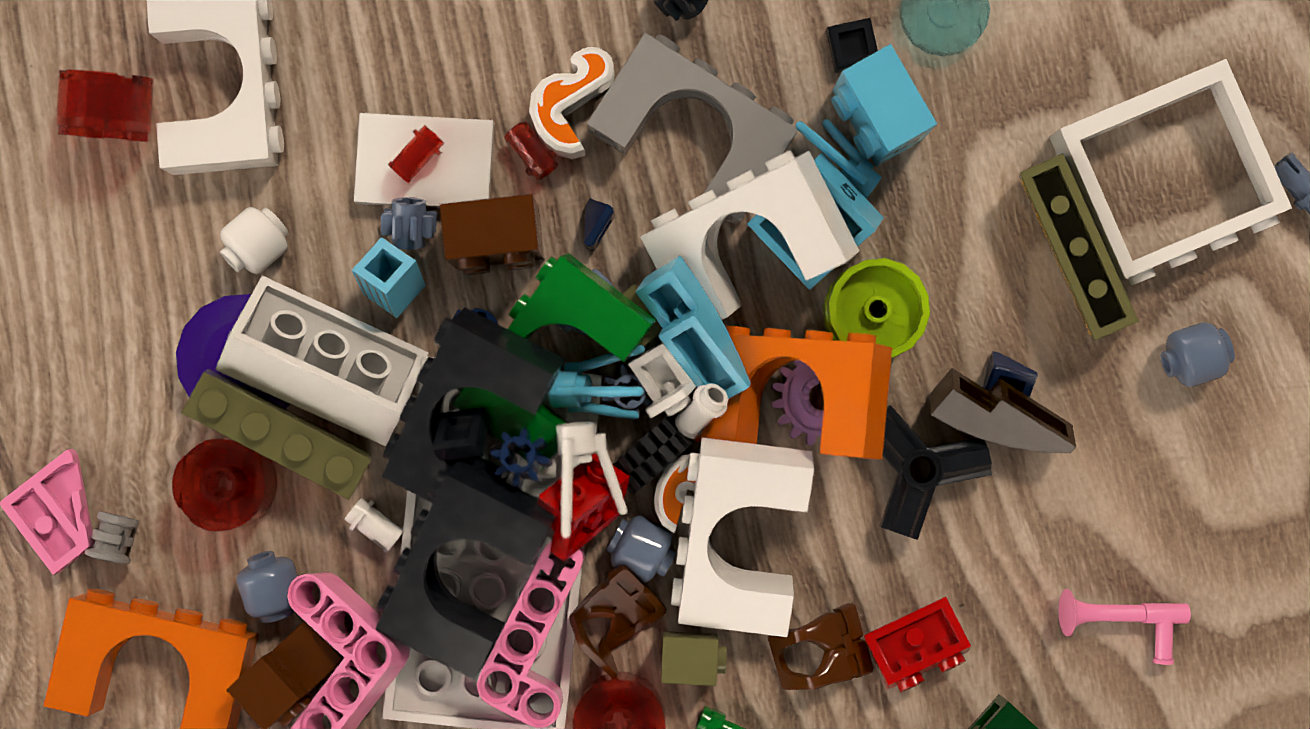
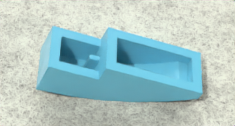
(693, 328)

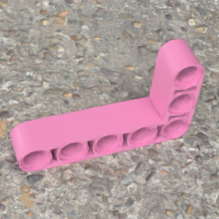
(357, 648)

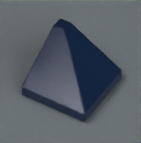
(597, 221)
(1010, 372)

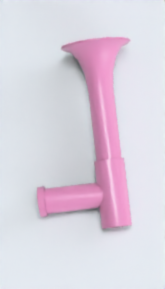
(1075, 612)

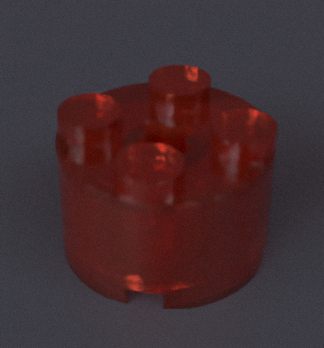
(104, 105)
(213, 507)
(625, 694)

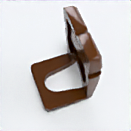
(627, 606)
(839, 638)

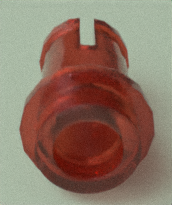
(531, 151)
(416, 153)

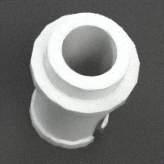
(708, 403)
(373, 524)

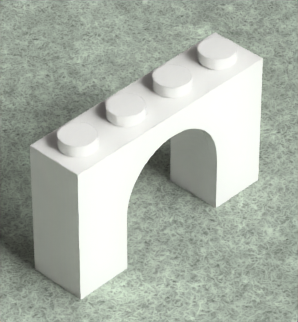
(246, 130)
(787, 195)
(727, 479)

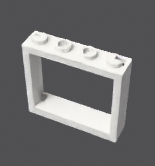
(1245, 137)

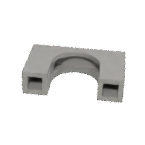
(659, 75)

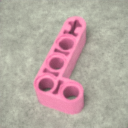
(517, 663)

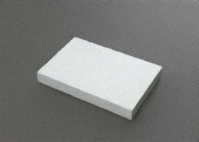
(456, 175)

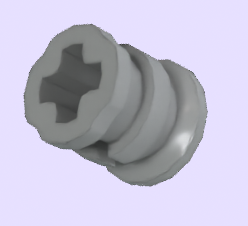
(112, 538)

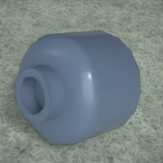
(1197, 354)
(642, 548)
(265, 586)

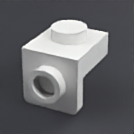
(662, 380)

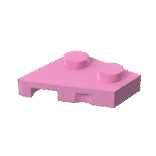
(53, 512)

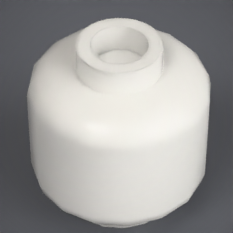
(253, 240)

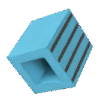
(389, 277)

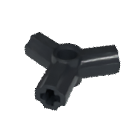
(948, 464)

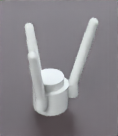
(574, 446)

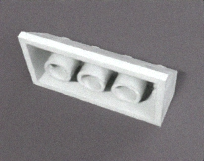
(321, 360)

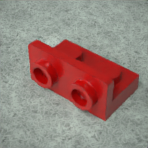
(591, 506)
(918, 644)

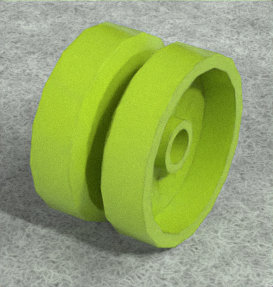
(900, 297)

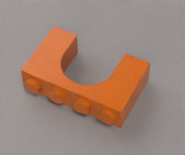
(852, 381)
(100, 626)

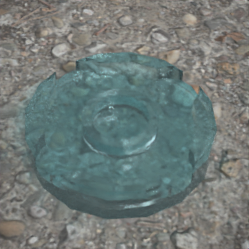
(944, 25)

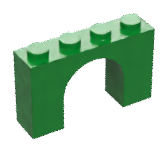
(569, 296)

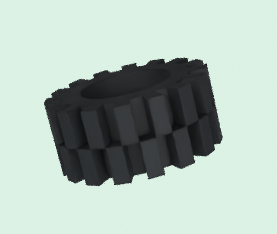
(652, 453)

